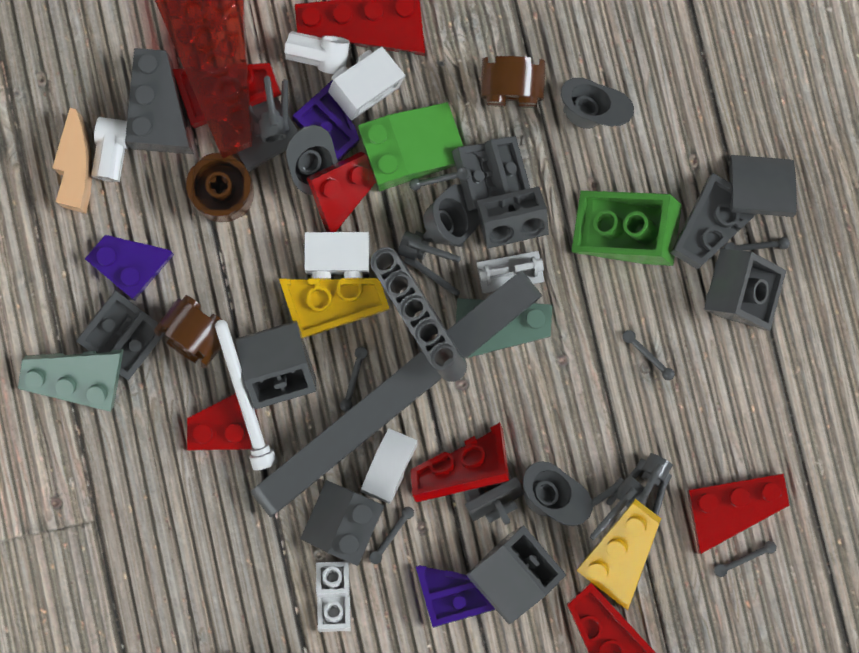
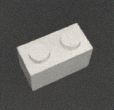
(365, 82)
(337, 254)

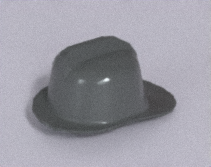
(594, 104)
(309, 153)
(449, 218)
(556, 494)

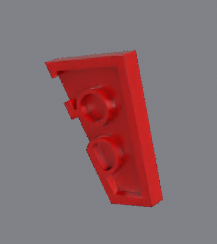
(467, 468)

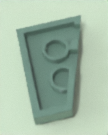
(526, 328)
(76, 378)

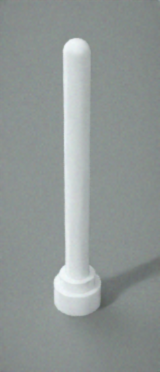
(261, 454)

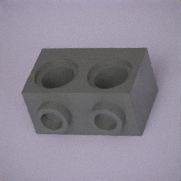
(513, 217)

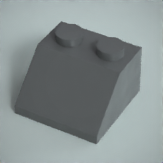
(745, 288)
(342, 522)

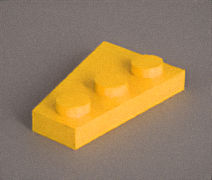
(332, 302)
(622, 553)

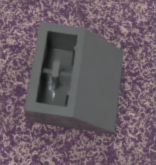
(275, 365)
(516, 574)

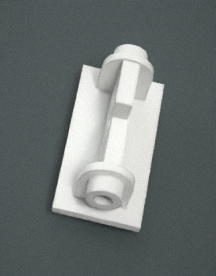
(498, 271)

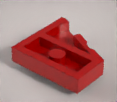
(341, 189)
(218, 427)

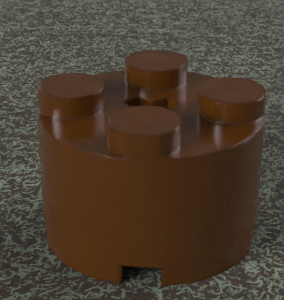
(512, 80)
(207, 175)
(190, 331)

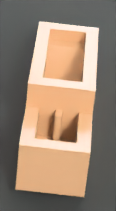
(75, 164)

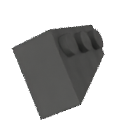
(155, 106)

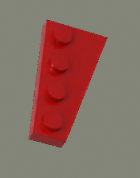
(365, 23)

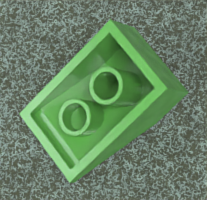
(410, 144)
(627, 226)

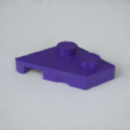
(325, 112)
(128, 263)
(450, 596)

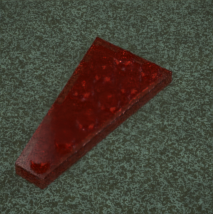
(214, 56)

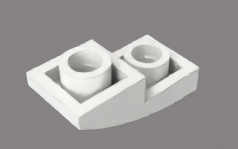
(389, 466)
(333, 596)

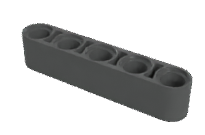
(426, 323)

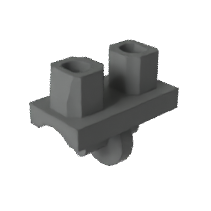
(494, 503)

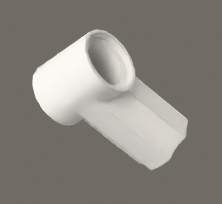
(327, 53)
(110, 149)

